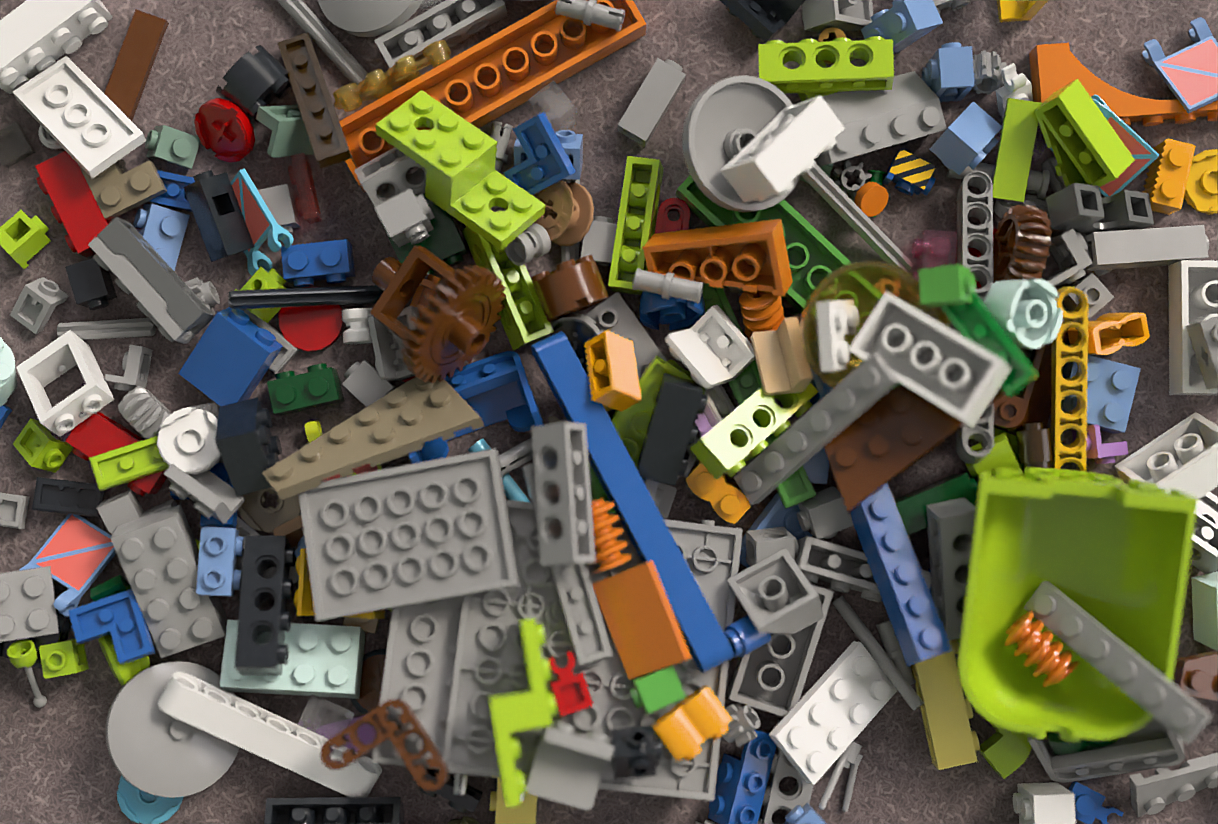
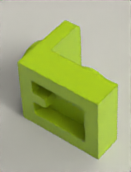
(41, 448)
(63, 658)

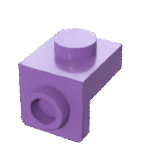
(1104, 452)

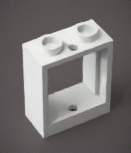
(52, 363)

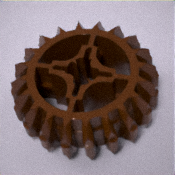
(1021, 244)

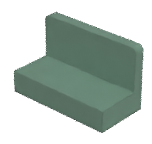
(288, 130)

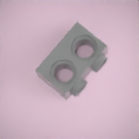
(391, 169)

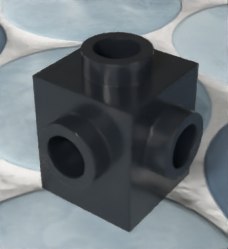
(634, 752)

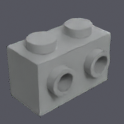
(406, 218)

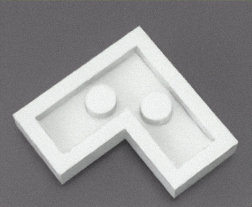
(834, 321)

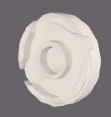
(189, 440)

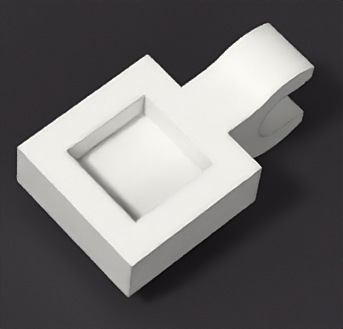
(1014, 87)

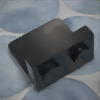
(764, 17)

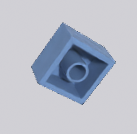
(1109, 393)

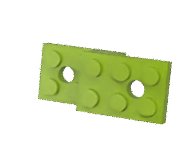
(460, 169)
(521, 710)

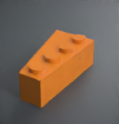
(727, 255)

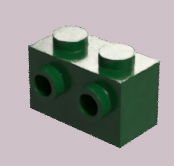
(305, 391)

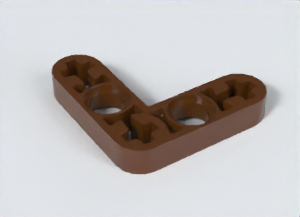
(387, 730)

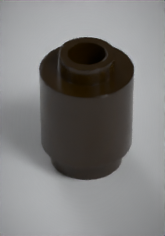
(1034, 445)

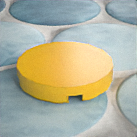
(1202, 185)

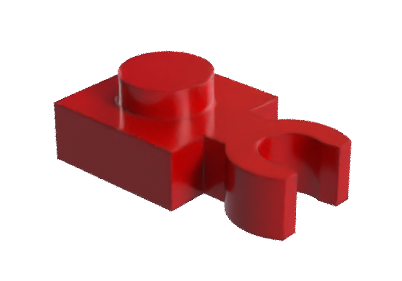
(570, 690)

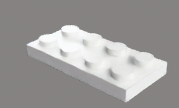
(79, 116)
(833, 712)

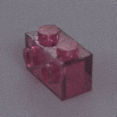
(934, 250)

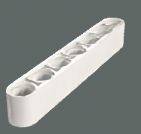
(264, 734)

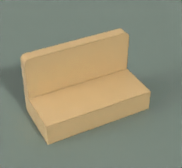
(781, 359)

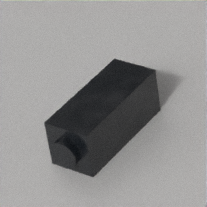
(218, 215)

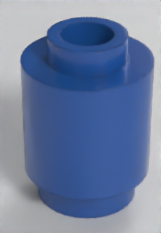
(745, 637)

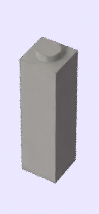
(1146, 247)

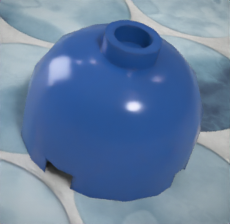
(675, 311)

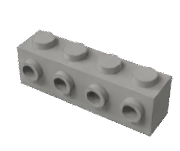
(618, 318)
(840, 567)

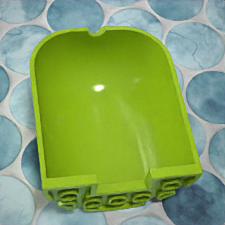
(1104, 547)

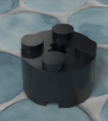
(255, 82)

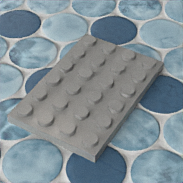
(408, 535)

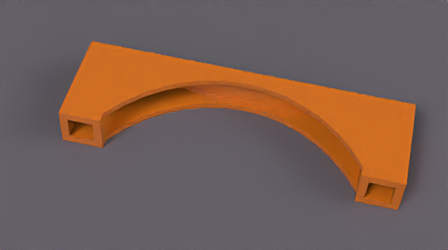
(1055, 67)

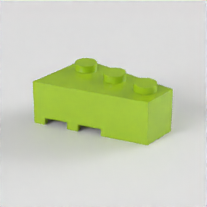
(1081, 138)

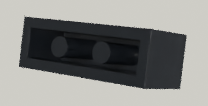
(671, 429)

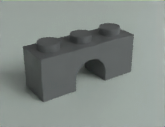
(1085, 211)

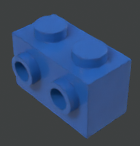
(318, 261)

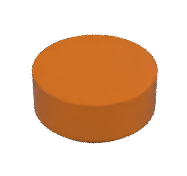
(871, 198)

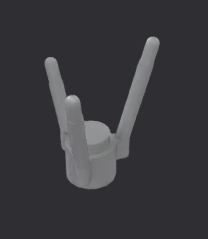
(849, 756)

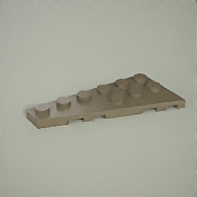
(376, 435)

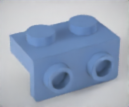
(162, 230)
(219, 561)

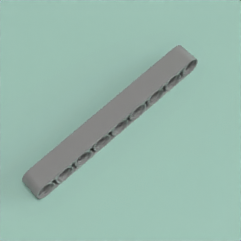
(982, 268)

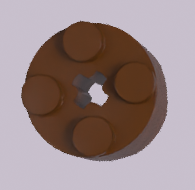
(569, 288)

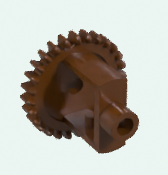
(454, 322)

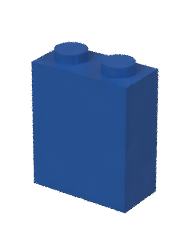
(230, 357)

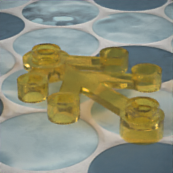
(379, 84)

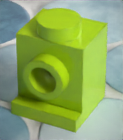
(23, 237)
(265, 280)

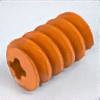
(760, 311)
(605, 543)
(1039, 649)

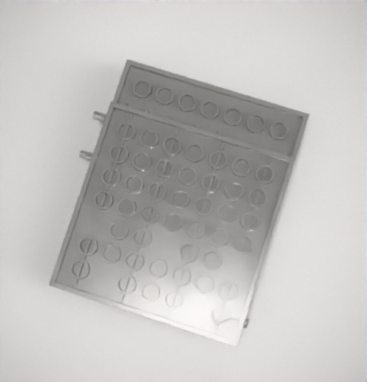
(469, 646)

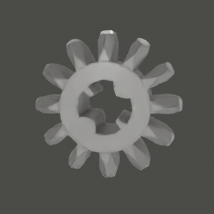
(143, 411)

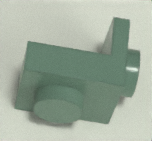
(172, 146)

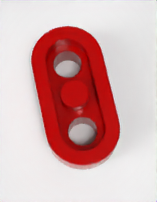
(663, 224)

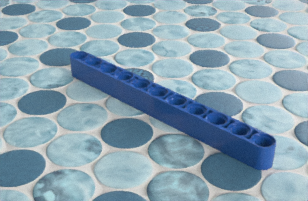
(632, 501)

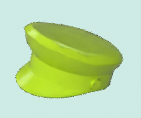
(121, 672)

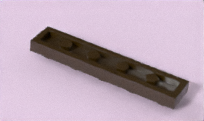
(314, 101)

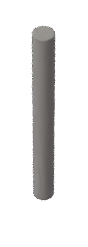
(878, 653)

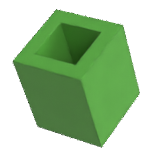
(946, 286)
(656, 689)

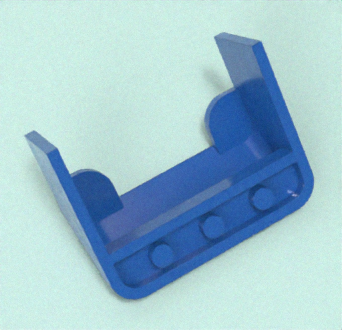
(496, 392)

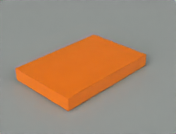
(641, 620)

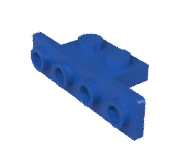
(743, 782)

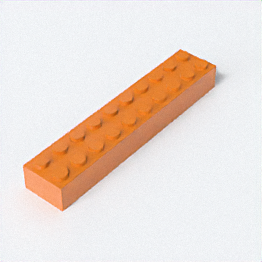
(498, 72)

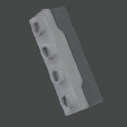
(151, 281)

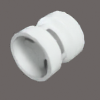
(358, 326)

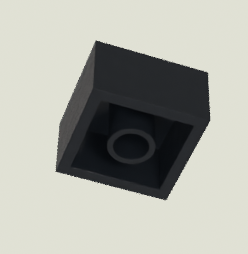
(247, 444)

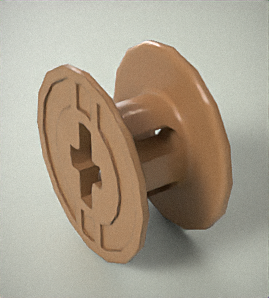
(567, 212)

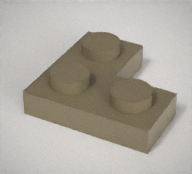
(121, 192)

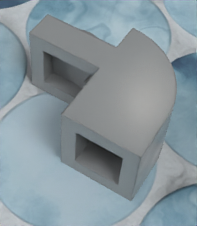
(126, 508)

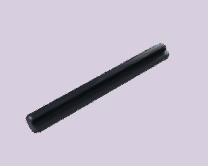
(304, 297)

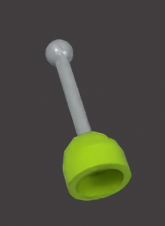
(21, 660)

